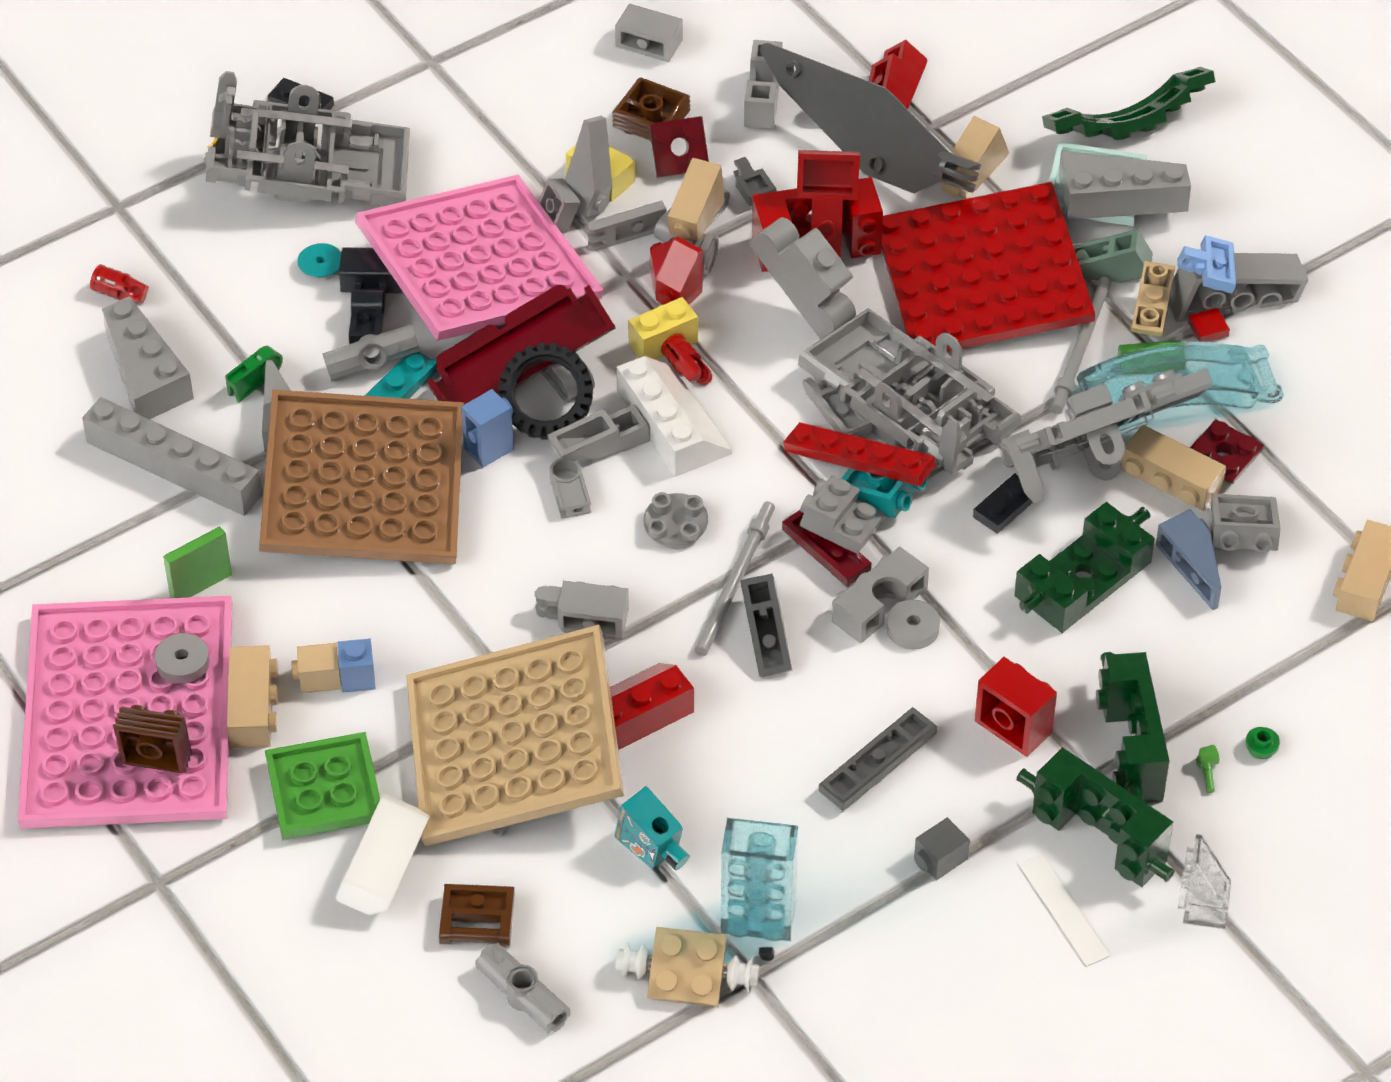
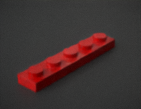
(859, 454)

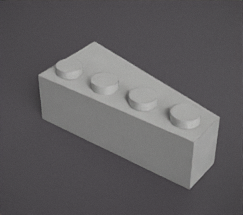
(1121, 186)
(1260, 280)
(147, 365)

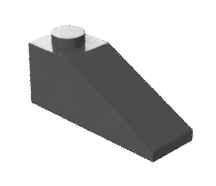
(766, 625)

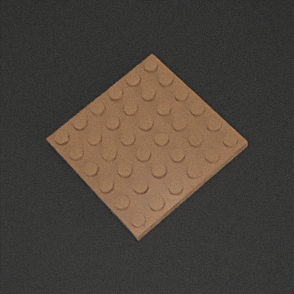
(362, 477)

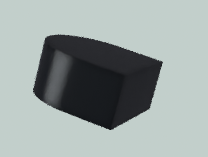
(766, 953)

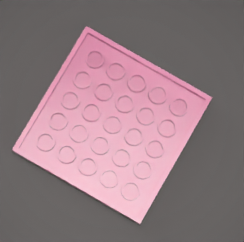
(473, 254)

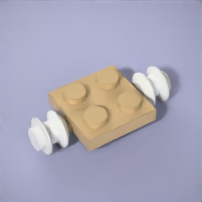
(687, 967)

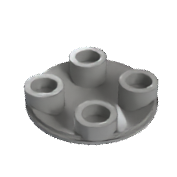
(675, 519)

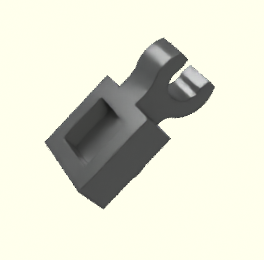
(750, 181)

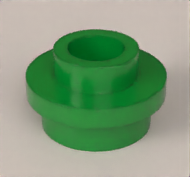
(1261, 749)

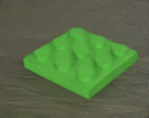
(323, 785)

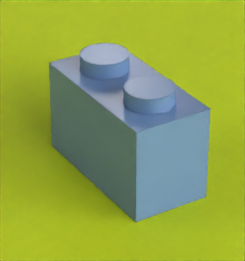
(487, 427)

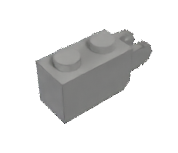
(585, 605)

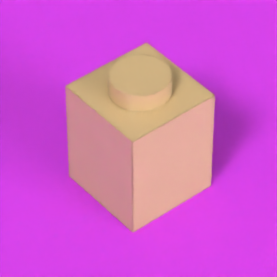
(317, 668)

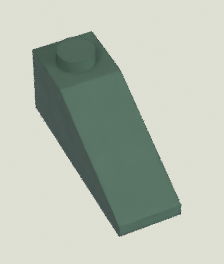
(1115, 256)

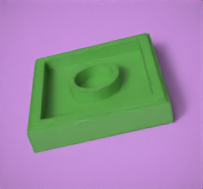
(198, 564)

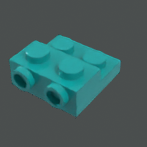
(882, 492)

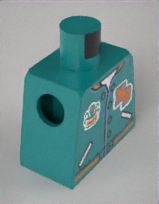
(650, 831)

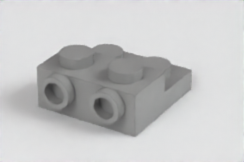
(839, 516)
(1245, 522)

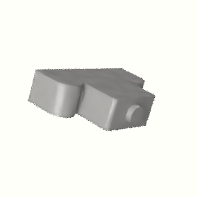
(807, 273)

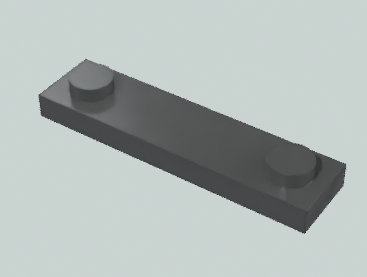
(877, 758)

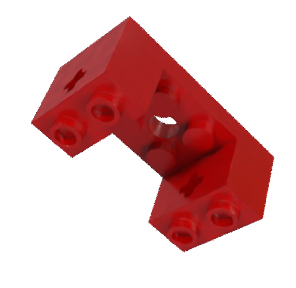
(860, 219)

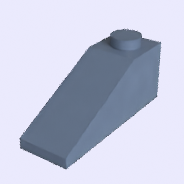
(1189, 548)

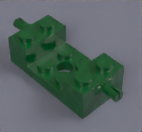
(1109, 550)
(1129, 696)
(1073, 787)

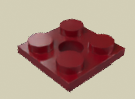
(662, 136)
(1223, 438)

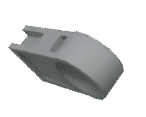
(570, 493)

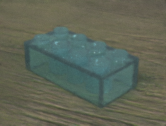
(758, 879)

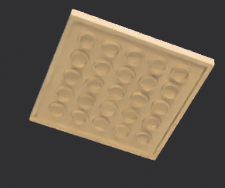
(514, 735)

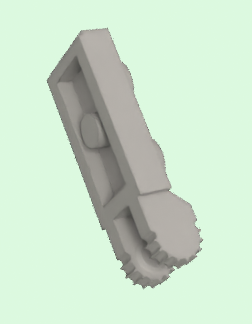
(837, 413)

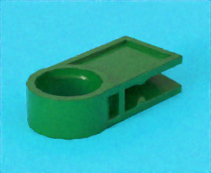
(251, 373)

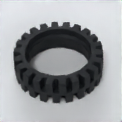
(554, 354)

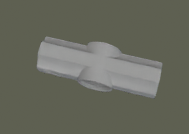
(392, 346)
(535, 1000)

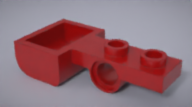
(828, 180)

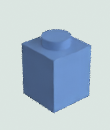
(356, 665)

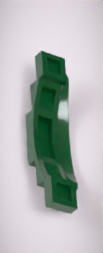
(1140, 116)

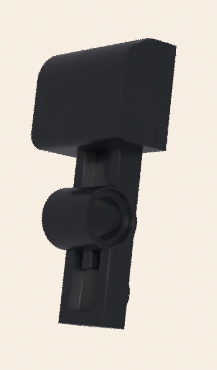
(368, 282)

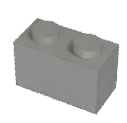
(649, 32)

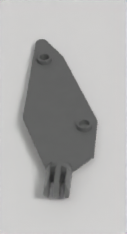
(869, 121)

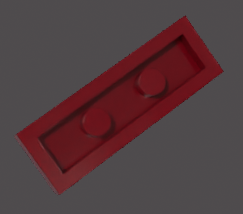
(836, 559)

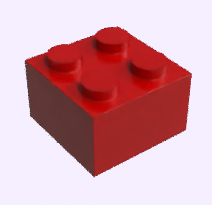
(1015, 706)

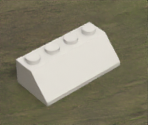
(674, 416)

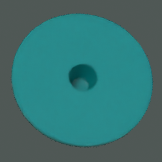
(319, 260)

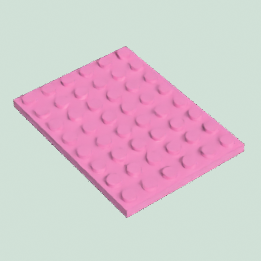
(85, 667)

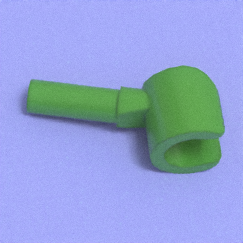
(1206, 758)

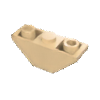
(1153, 299)

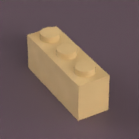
(1173, 467)
(1366, 572)
(251, 696)

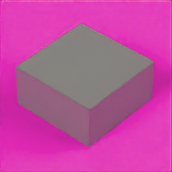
(559, 203)

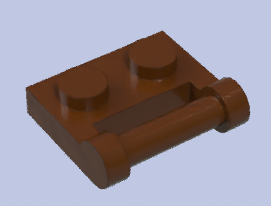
(477, 904)

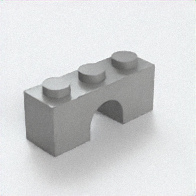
(761, 90)
(895, 577)

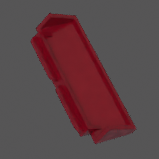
(552, 317)

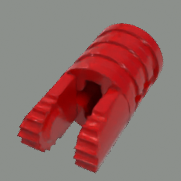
(686, 359)

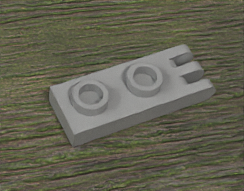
(624, 226)

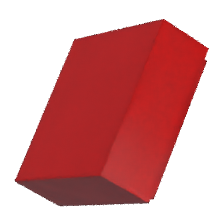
(1208, 325)

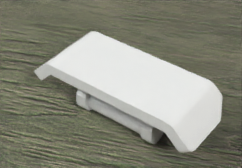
(382, 856)

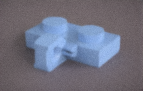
(1213, 261)

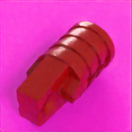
(124, 284)

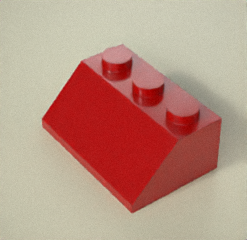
(650, 702)

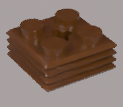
(648, 104)
(152, 739)

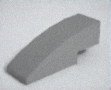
(601, 435)

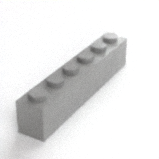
(172, 456)

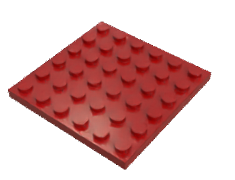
(986, 268)

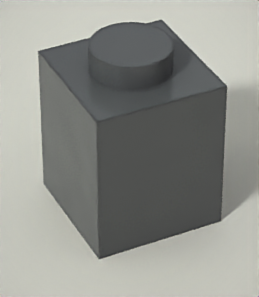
(941, 849)

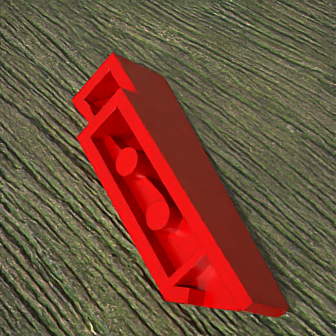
(899, 71)

